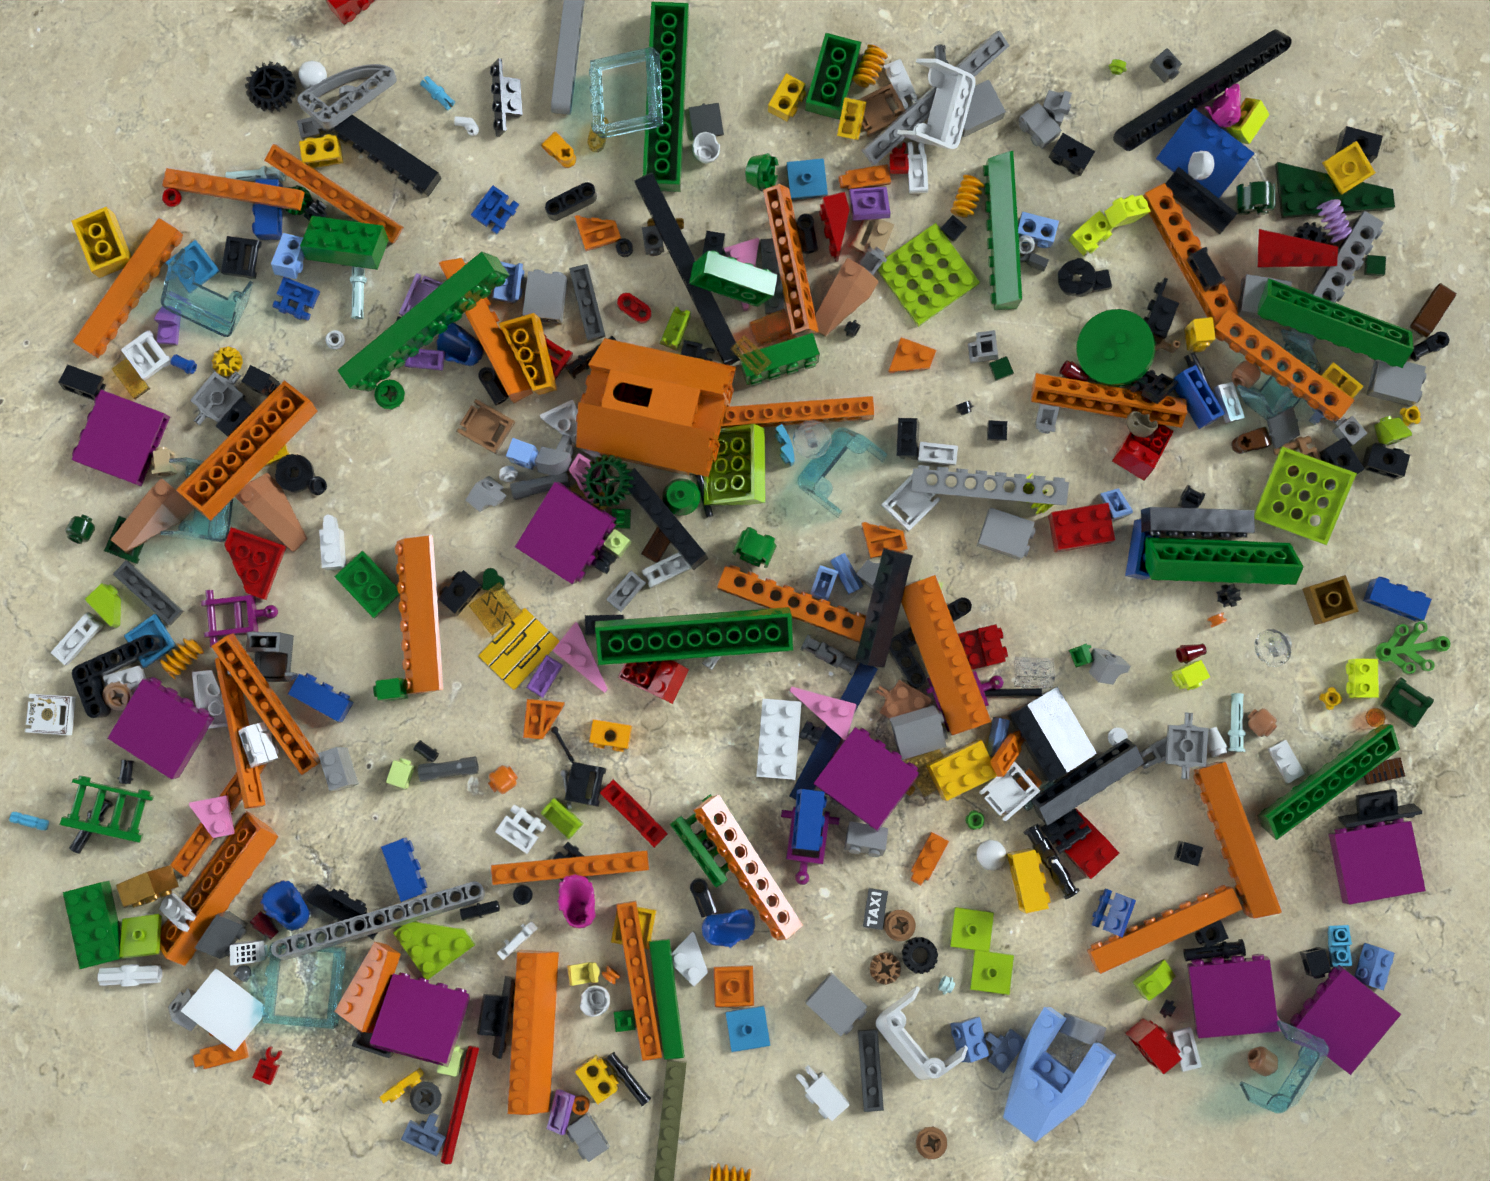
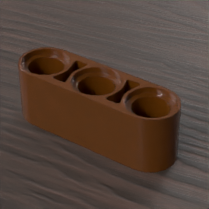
(1433, 310)

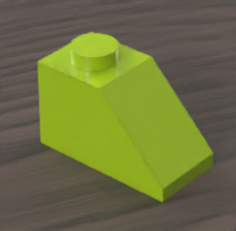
(1391, 430)
(106, 604)
(1154, 980)

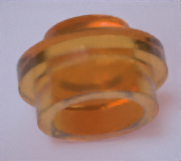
(1375, 717)

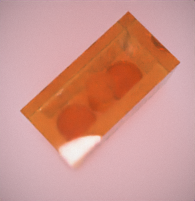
(771, 328)

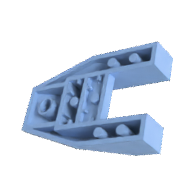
(1044, 1088)

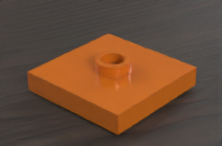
(733, 986)

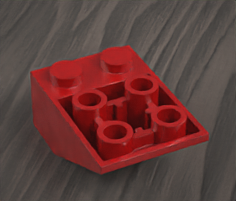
(835, 214)
(1142, 454)
(655, 677)

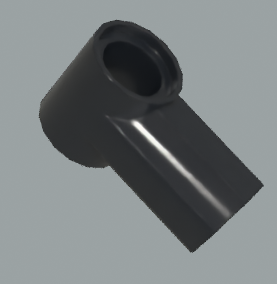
(807, 235)
(493, 387)
(703, 899)

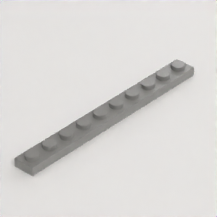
(920, 110)

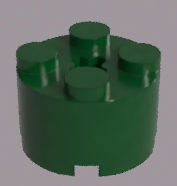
(1257, 196)

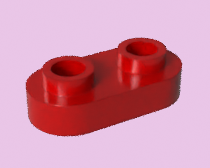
(634, 308)

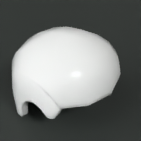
(311, 73)
(705, 147)
(1201, 165)
(991, 855)
(595, 1001)

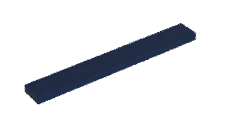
(830, 739)

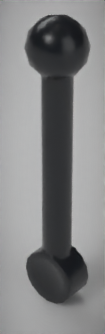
(554, 730)

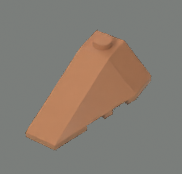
(848, 291)
(270, 506)
(155, 513)

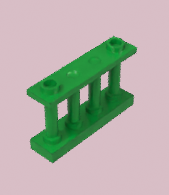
(112, 829)
(695, 846)

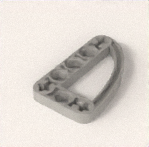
(380, 76)

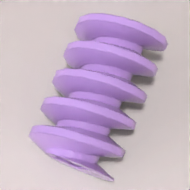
(1335, 220)

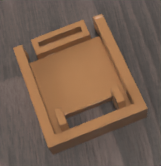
(877, 111)
(483, 425)

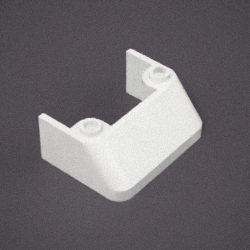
(948, 107)
(891, 1026)

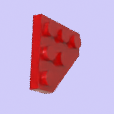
(254, 561)

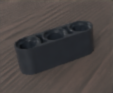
(575, 193)

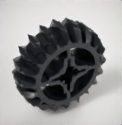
(256, 88)

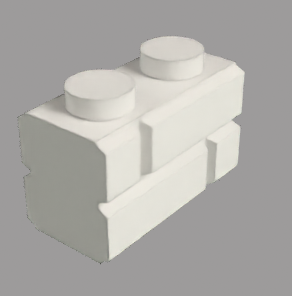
(258, 744)

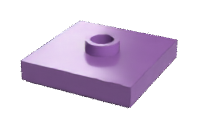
(869, 203)

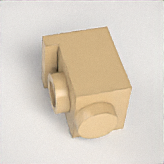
(161, 463)

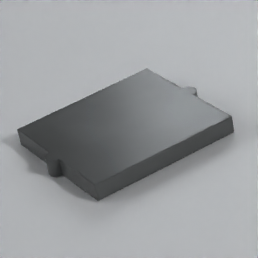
(706, 119)
(1283, 427)

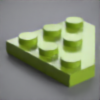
(433, 945)

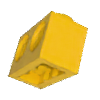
(783, 96)
(851, 118)
(321, 156)
(1199, 334)
(1342, 380)
(592, 1082)

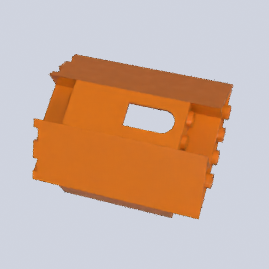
(683, 414)

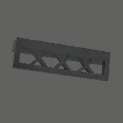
(1200, 201)

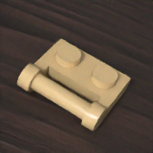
(878, 238)

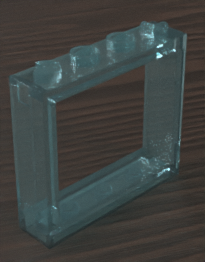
(654, 93)
(270, 991)

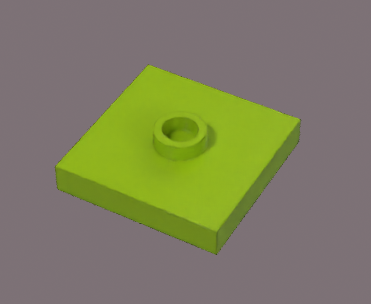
(971, 929)
(140, 936)
(991, 972)

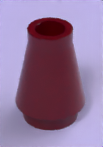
(1072, 371)
(1188, 653)
(264, 925)

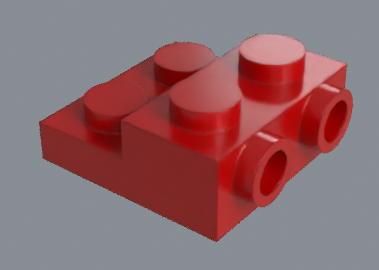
(983, 646)

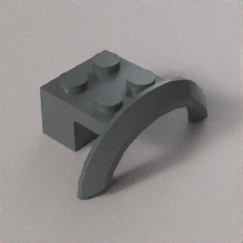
(272, 655)

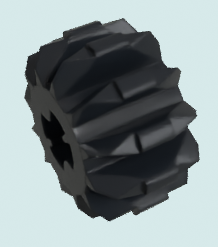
(1311, 231)

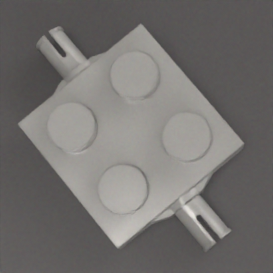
(216, 397)
(1186, 745)

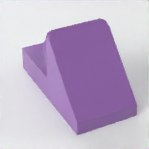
(168, 327)

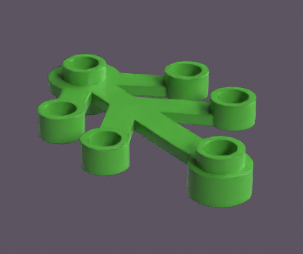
(1409, 648)

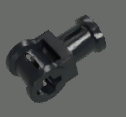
(1430, 345)
(1191, 498)

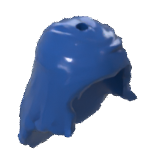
(459, 346)
(282, 901)
(728, 928)

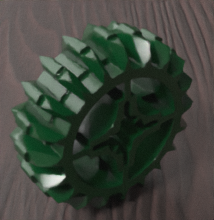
(608, 488)

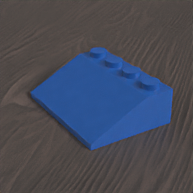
(1202, 134)

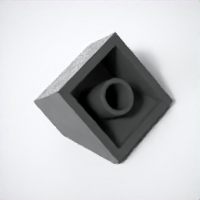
(221, 934)

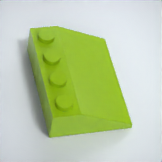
(739, 468)

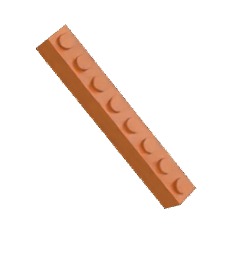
(128, 288)
(1164, 929)

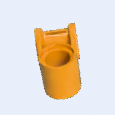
(558, 148)

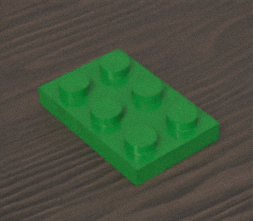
(368, 584)

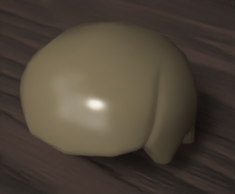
(1140, 424)

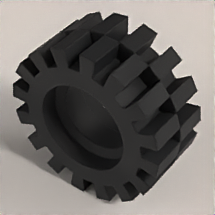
(925, 966)

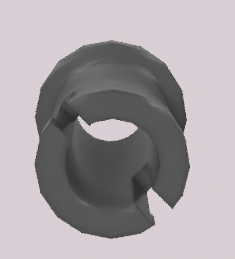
(940, 53)

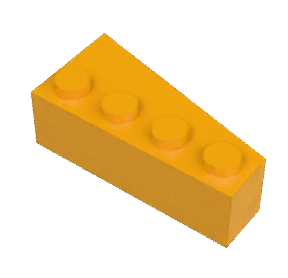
(531, 351)

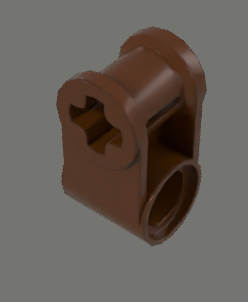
(1253, 440)

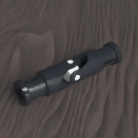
(1058, 872)

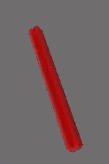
(459, 1105)

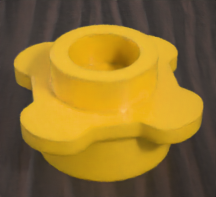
(1414, 411)
(1336, 698)

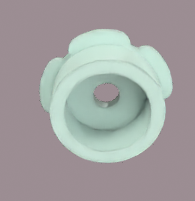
(946, 985)

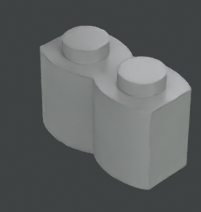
(1039, 126)
(588, 1137)

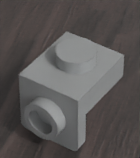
(872, 259)
(1046, 418)

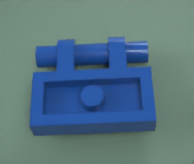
(490, 206)
(298, 293)
(1118, 914)

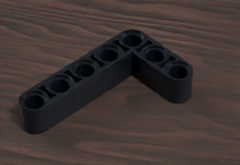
(906, 643)
(110, 665)

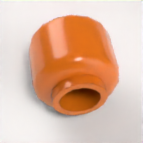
(502, 779)

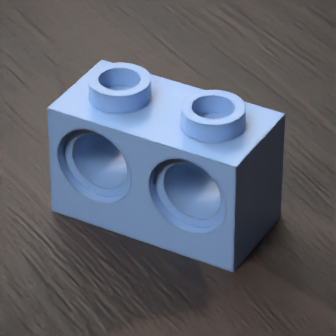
(1038, 224)
(289, 255)
(522, 453)

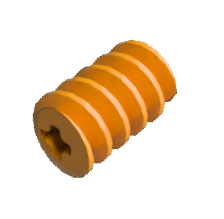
(869, 65)
(966, 196)
(181, 657)
(717, 1174)

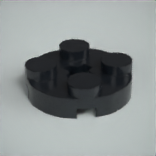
(1075, 288)
(296, 462)

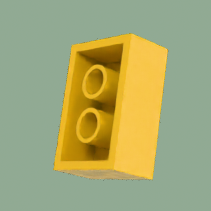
(102, 242)
(961, 770)
(1028, 880)

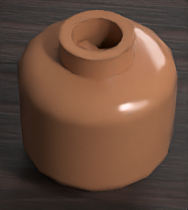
(1246, 374)
(1262, 722)
(1263, 1061)

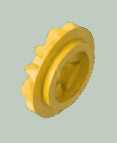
(235, 362)

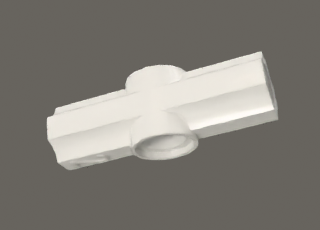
(130, 975)

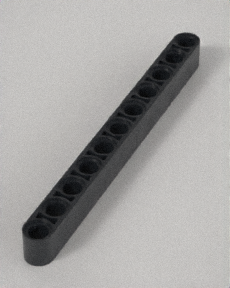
(1202, 90)
(684, 260)

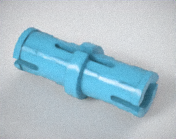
(437, 92)

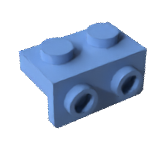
(510, 290)
(1374, 966)
(972, 1035)

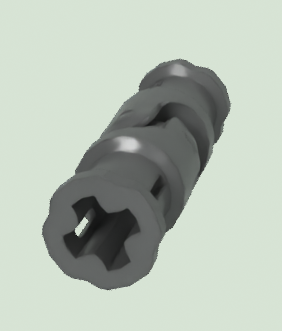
(825, 652)

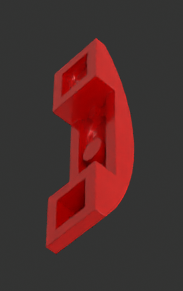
(634, 813)

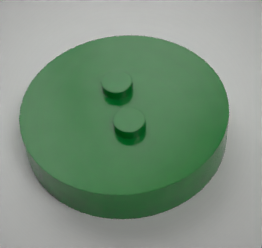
(1115, 347)

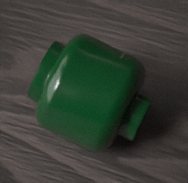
(80, 529)

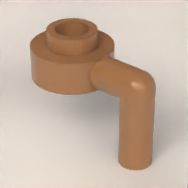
(1166, 346)

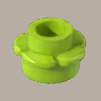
(1117, 66)

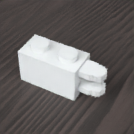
(332, 544)
(824, 1094)

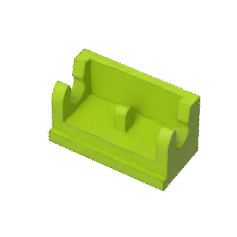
(675, 328)
(562, 818)

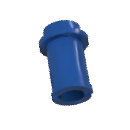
(188, 366)

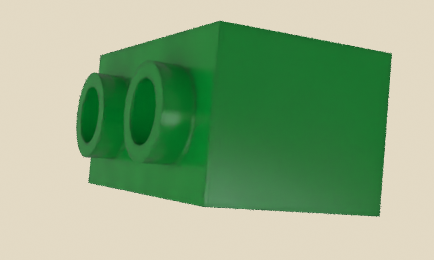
(390, 690)

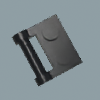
(235, 254)
(578, 784)

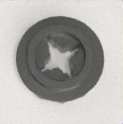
(416, 1096)

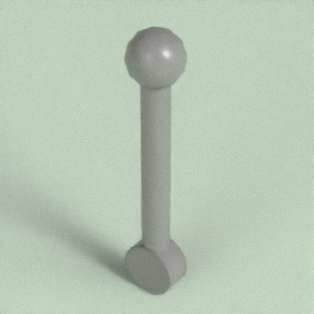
(564, 773)

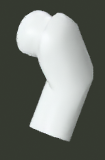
(469, 124)

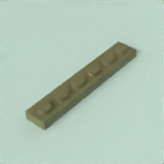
(670, 1120)

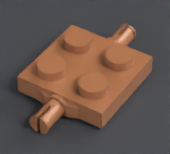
(902, 700)

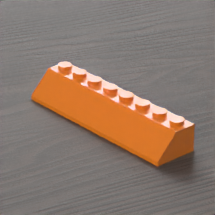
(493, 341)
(247, 450)
(419, 615)
(944, 656)
(1237, 840)
(218, 885)
(533, 1032)

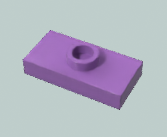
(427, 360)
(544, 676)
(560, 1112)

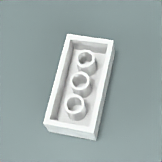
(778, 739)

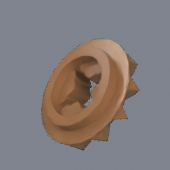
(117, 703)
(908, 928)
(894, 970)
(940, 1145)

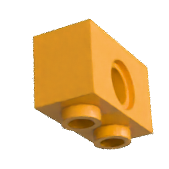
(599, 730)

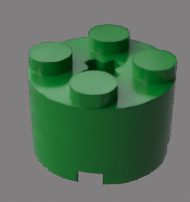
(755, 548)

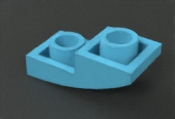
(787, 451)
(1339, 946)

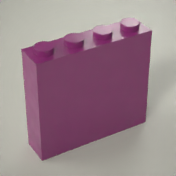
(120, 437)
(566, 533)
(161, 727)
(867, 778)
(1376, 861)
(1233, 996)
(1346, 1018)
(420, 1019)

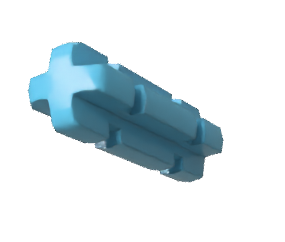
(30, 821)

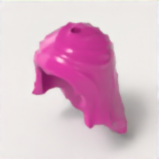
(1226, 108)
(577, 901)

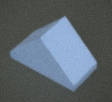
(1118, 504)
(823, 583)

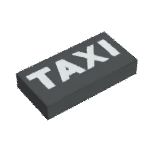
(875, 908)

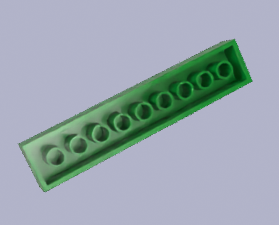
(665, 143)
(424, 322)
(694, 636)

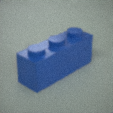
(267, 218)
(1199, 398)
(1136, 559)
(1397, 599)
(321, 697)
(808, 820)
(404, 869)

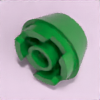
(761, 171)
(681, 496)

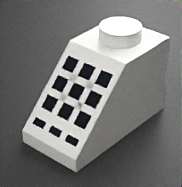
(247, 952)

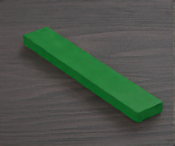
(666, 999)

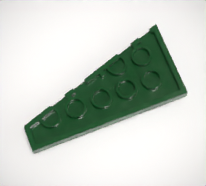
(1306, 189)

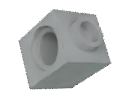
(1357, 430)

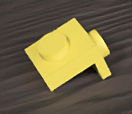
(583, 973)

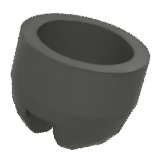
(243, 973)

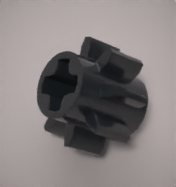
(314, 209)
(1228, 595)

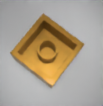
(1330, 600)
(147, 887)

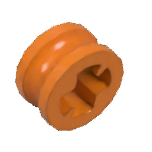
(1217, 619)
(610, 974)
(586, 1105)

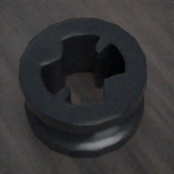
(621, 242)

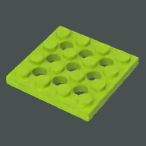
(936, 302)
(1305, 464)

